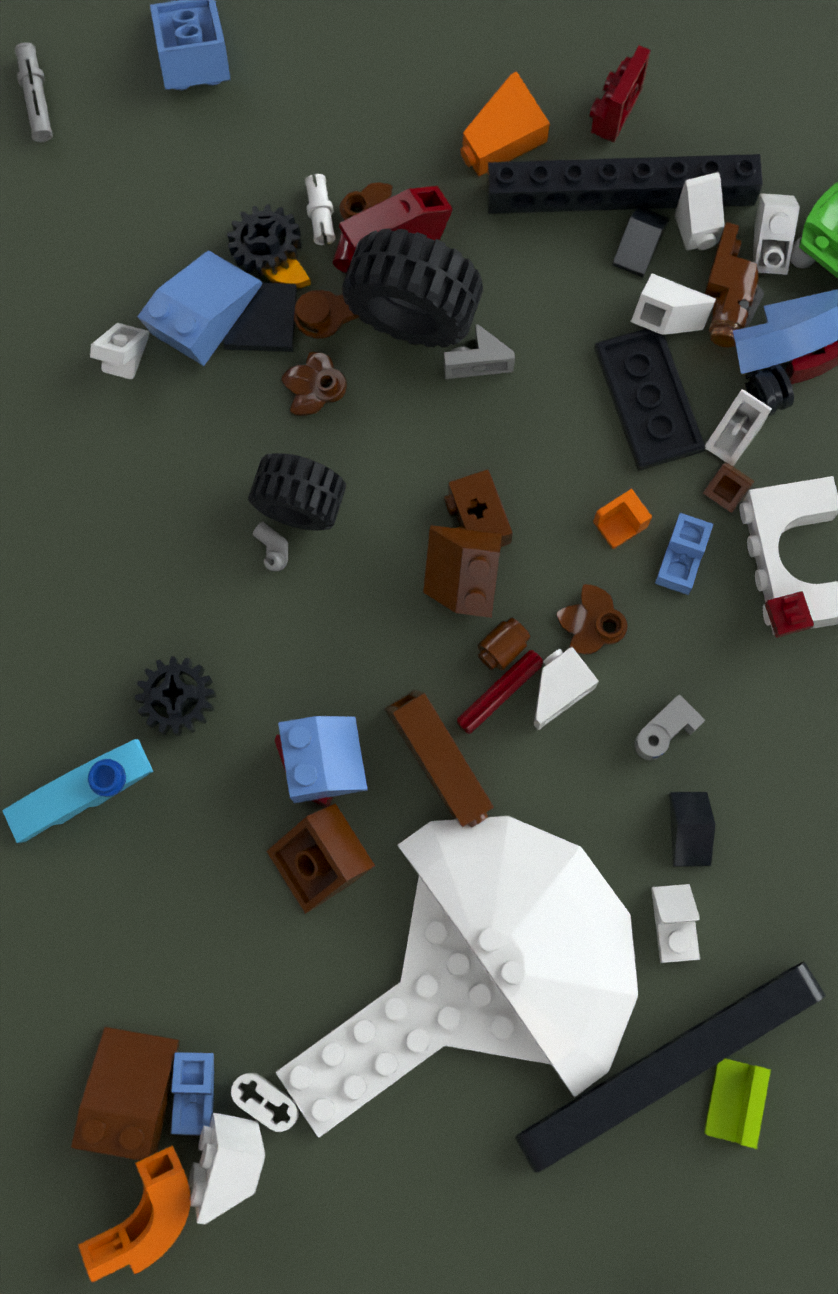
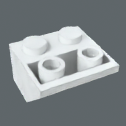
(227, 1166)

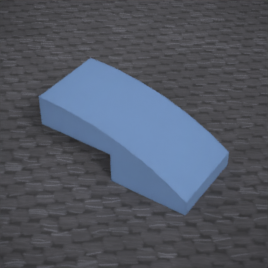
(684, 553)
(192, 1092)

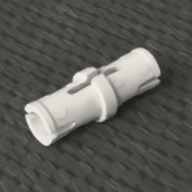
(320, 209)

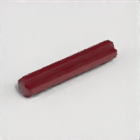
(500, 692)

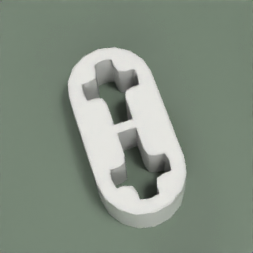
(260, 1110)

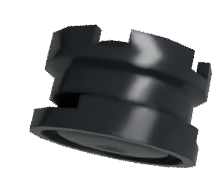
(771, 387)

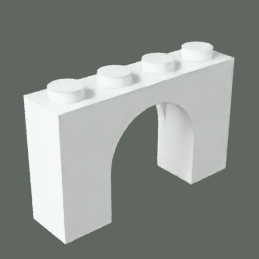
(768, 515)

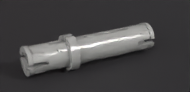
(28, 61)

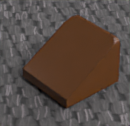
(728, 487)

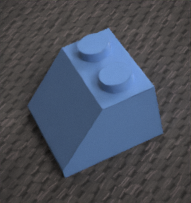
(322, 757)

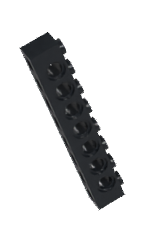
(616, 182)

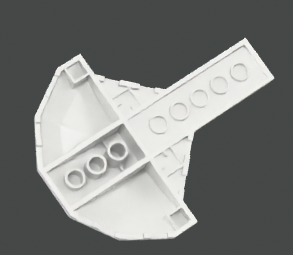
(504, 956)

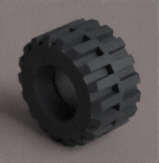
(297, 491)

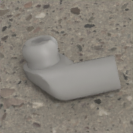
(276, 547)

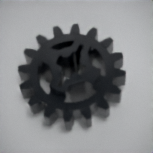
(264, 240)
(191, 696)

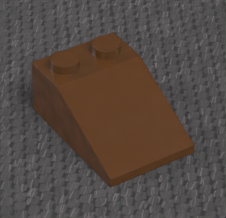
(126, 1095)

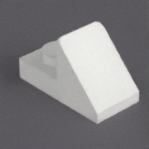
(120, 350)
(675, 923)

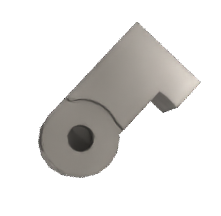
(656, 735)

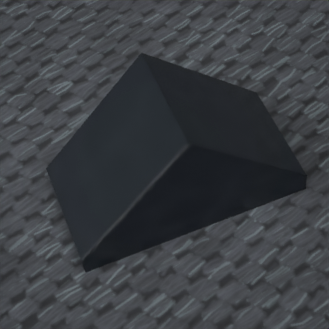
(640, 241)
(691, 829)

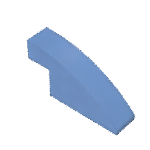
(789, 331)

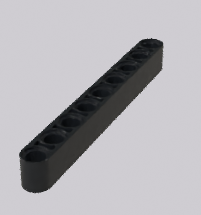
(669, 1067)

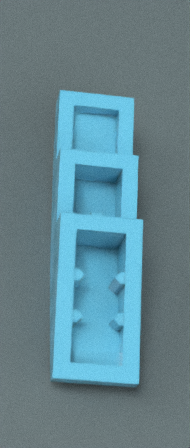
(71, 793)

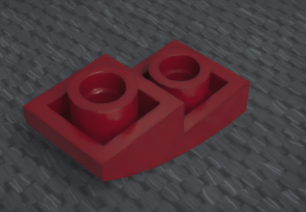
(812, 365)

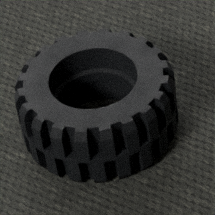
(412, 288)

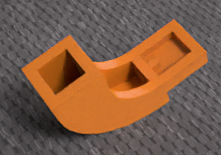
(152, 1225)

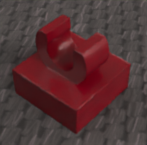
(789, 614)

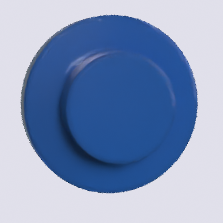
(107, 777)

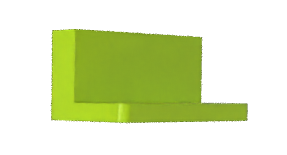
(737, 1102)

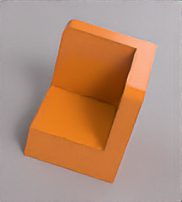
(622, 518)

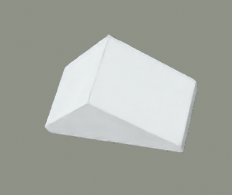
(738, 427)

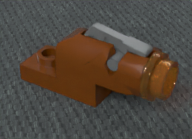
(734, 287)

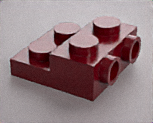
(620, 95)

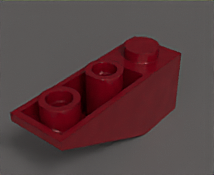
(414, 210)

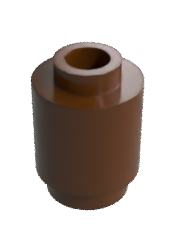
(503, 644)

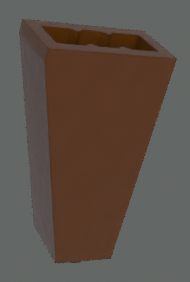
(439, 758)

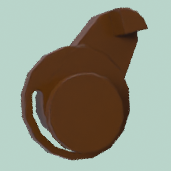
(321, 313)

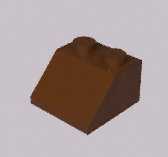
(462, 569)
(320, 857)

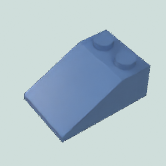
(190, 43)
(199, 306)

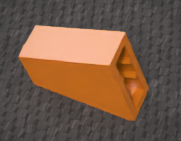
(504, 127)

